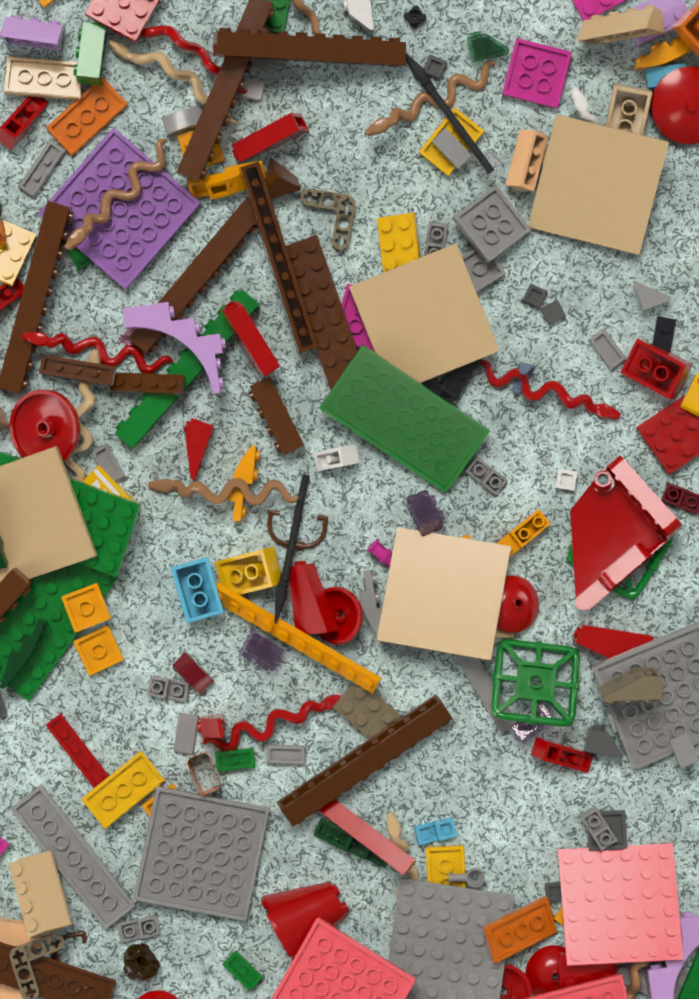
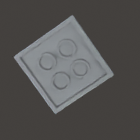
(491, 224)

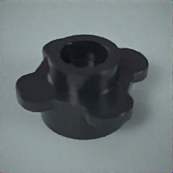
(415, 11)

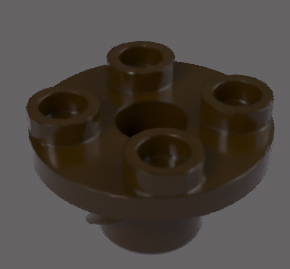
(140, 962)

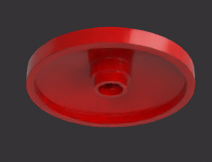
(676, 105)
(44, 421)

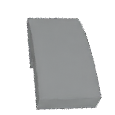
(182, 120)
(435, 237)
(485, 475)
(168, 688)
(598, 828)
(138, 928)

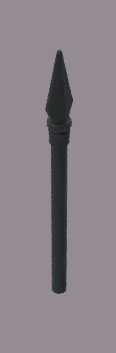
(421, 76)
(281, 593)

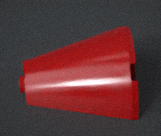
(297, 909)

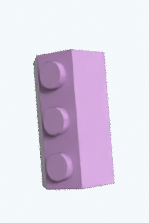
(672, 12)
(32, 33)

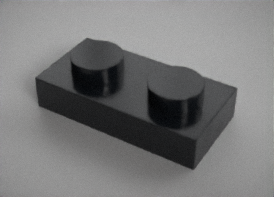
(664, 333)

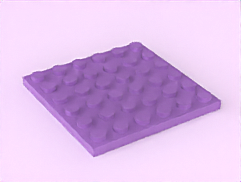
(135, 227)

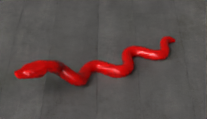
(184, 45)
(42, 339)
(602, 410)
(295, 718)

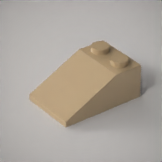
(628, 108)

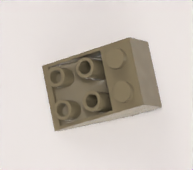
(633, 686)

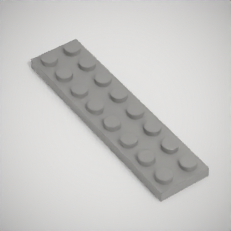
(73, 856)

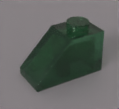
(484, 47)

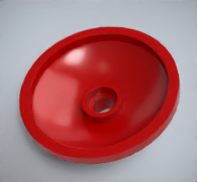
(344, 601)
(514, 618)
(542, 967)
(516, 983)

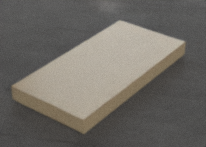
(41, 78)

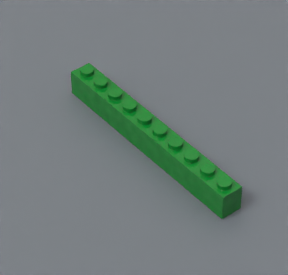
(155, 406)

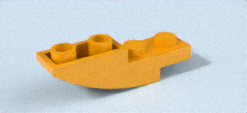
(662, 54)
(221, 184)
(245, 471)
(525, 531)

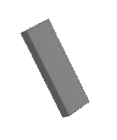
(42, 168)

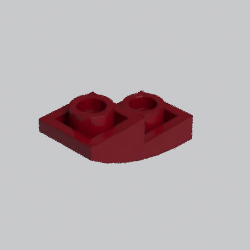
(681, 498)
(193, 673)

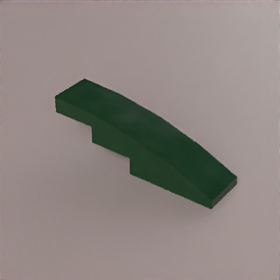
(19, 658)
(338, 837)

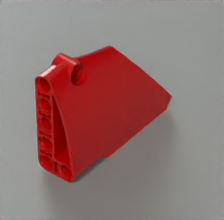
(615, 531)

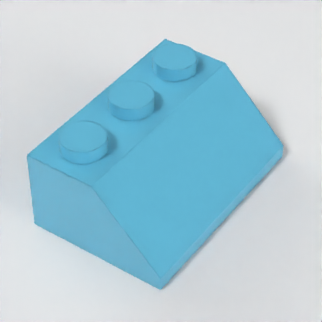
(197, 590)

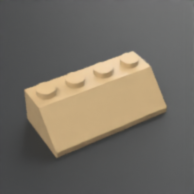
(622, 26)
(40, 894)

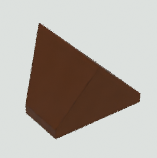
(280, 180)

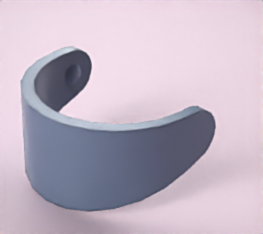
(524, 368)

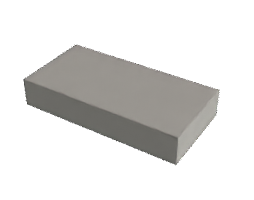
(451, 148)
(607, 349)
(105, 458)
(185, 733)
(286, 754)

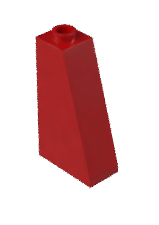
(270, 137)
(250, 338)
(309, 601)
(608, 641)

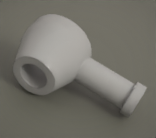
(467, 877)

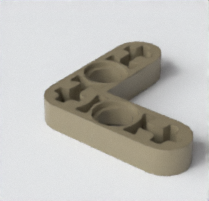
(336, 206)
(28, 956)

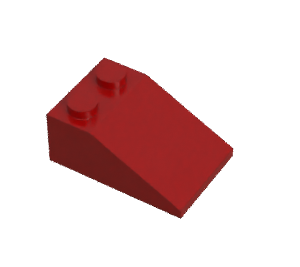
(656, 368)

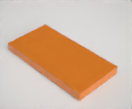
(87, 117)
(519, 929)

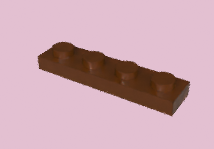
(77, 370)
(148, 384)

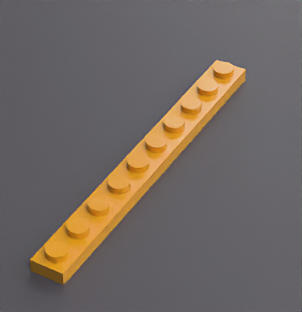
(298, 639)

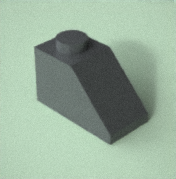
(600, 742)

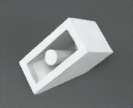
(360, 12)
(336, 457)

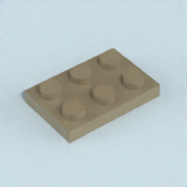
(366, 710)

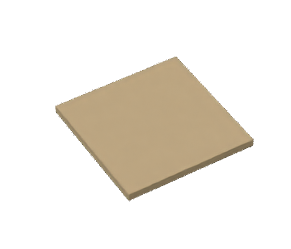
(598, 184)
(425, 315)
(41, 516)
(444, 593)

